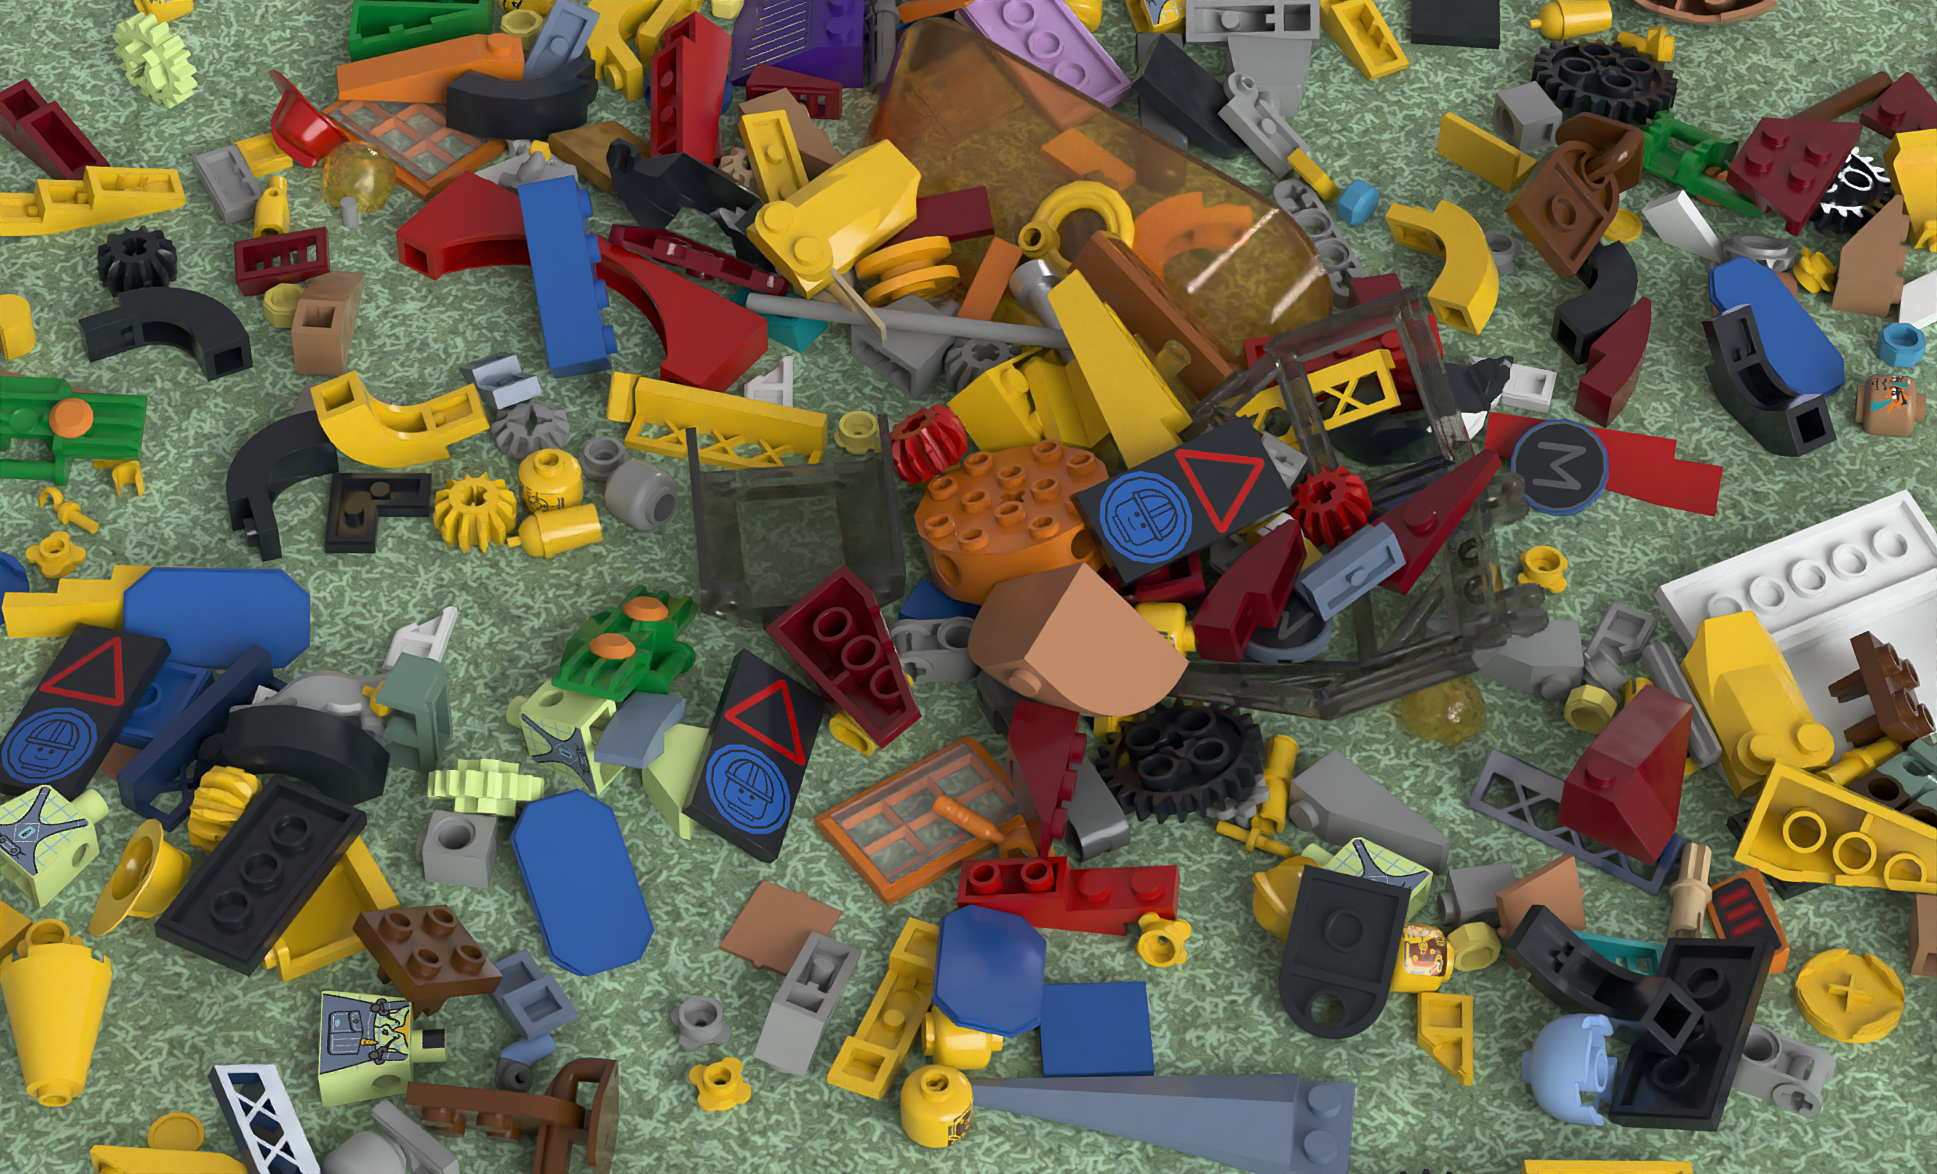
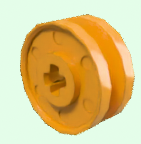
(908, 271)

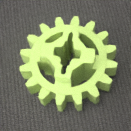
(155, 59)
(485, 787)

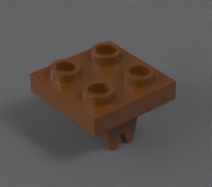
(1892, 694)
(426, 955)

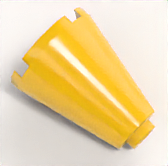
(55, 1016)

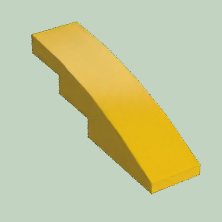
(1363, 36)
(99, 198)
(76, 601)

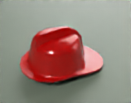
(300, 128)

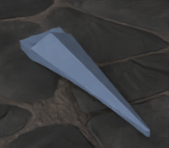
(1231, 1119)

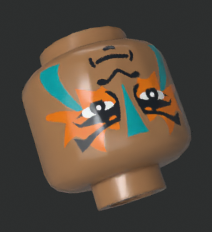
(1889, 405)

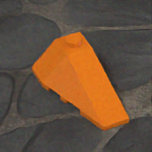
(425, 71)

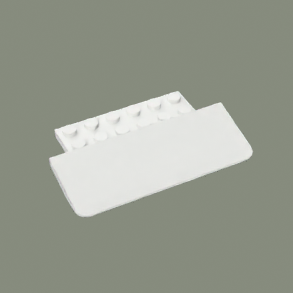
(1820, 590)

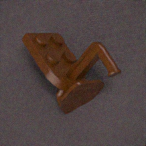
(1577, 189)
(550, 1117)

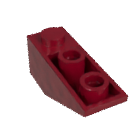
(1039, 764)

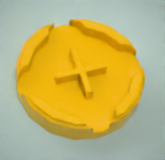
(1849, 996)

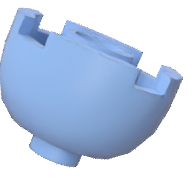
(1570, 1060)

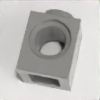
(1526, 117)
(459, 849)
(1471, 894)

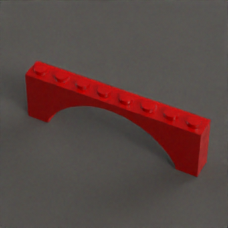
(482, 225)

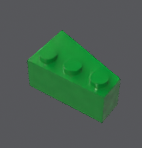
(401, 25)

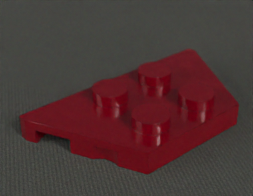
(1792, 165)

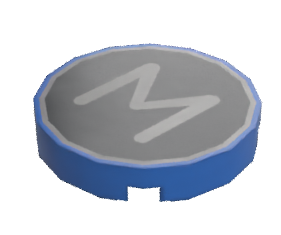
(1561, 467)

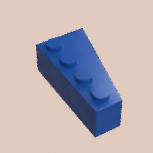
(566, 276)

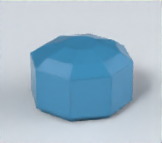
(1357, 202)
(1901, 344)

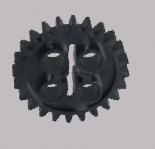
(1604, 80)
(1853, 196)
(1181, 760)

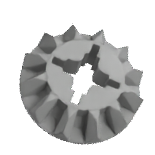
(1762, 249)
(550, 430)

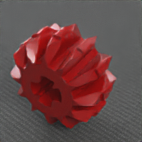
(927, 444)
(1330, 505)

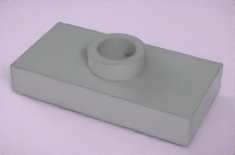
(228, 183)

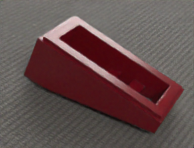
(769, 79)
(256, 250)

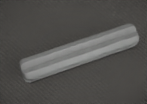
(1668, 677)

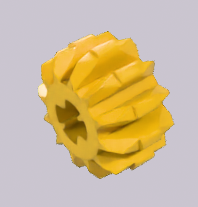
(475, 512)
(219, 804)

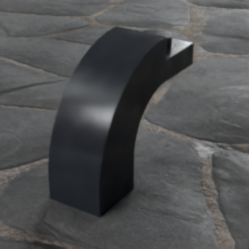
(522, 108)
(1612, 290)
(172, 319)
(1754, 394)
(267, 466)
(303, 745)
(1641, 1008)

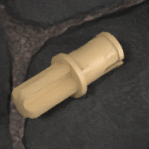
(1690, 892)

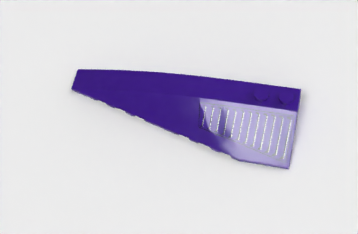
(801, 37)

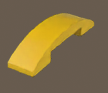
(894, 1019)

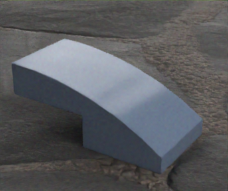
(501, 380)
(638, 729)
(529, 998)

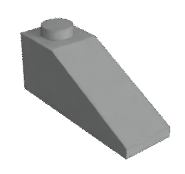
(1212, 20)
(1540, 663)
(1346, 803)
(806, 1004)

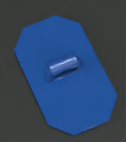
(1790, 337)
(220, 613)
(581, 883)
(989, 971)

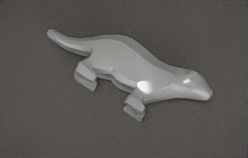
(333, 694)

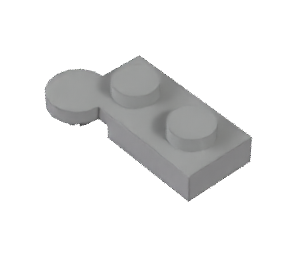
(1259, 124)

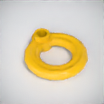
(1065, 200)

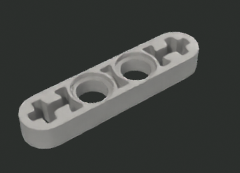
(1329, 242)

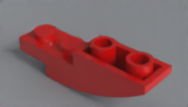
(1067, 898)

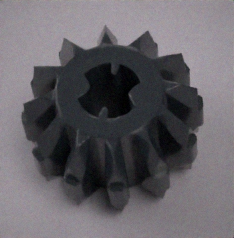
(136, 261)

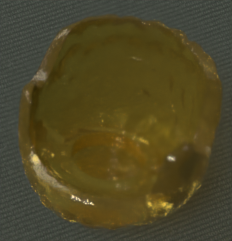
(360, 172)
(1445, 711)

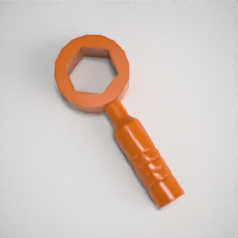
(986, 829)

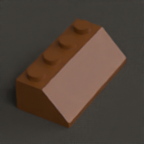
(1153, 310)

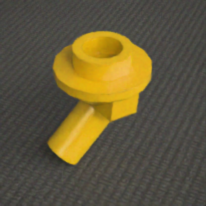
(1656, 44)

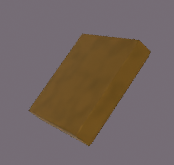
(588, 148)

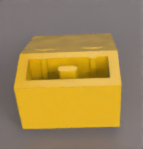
(999, 404)

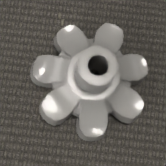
(1243, 809)

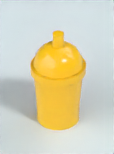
(1573, 16)
(558, 531)

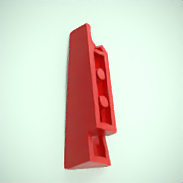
(688, 88)
(1637, 463)

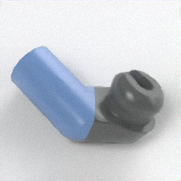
(516, 1062)

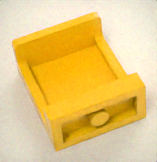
(1913, 173)
(325, 924)

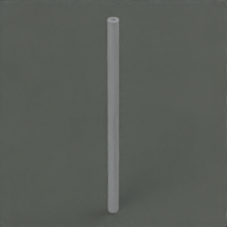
(911, 321)

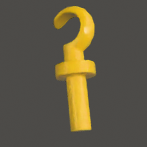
(67, 510)
(1254, 839)

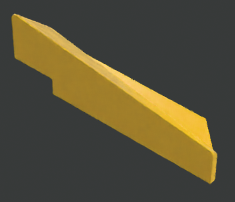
(1123, 380)

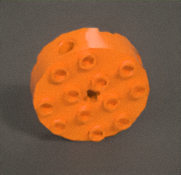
(1007, 517)

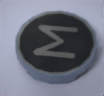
(1297, 635)

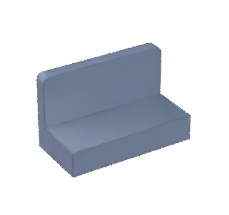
(559, 38)
(1350, 570)

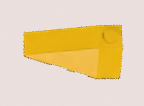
(1830, 835)

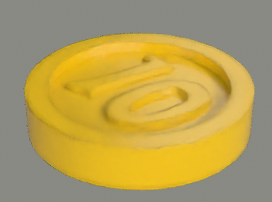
(1624, 227)
(176, 1132)

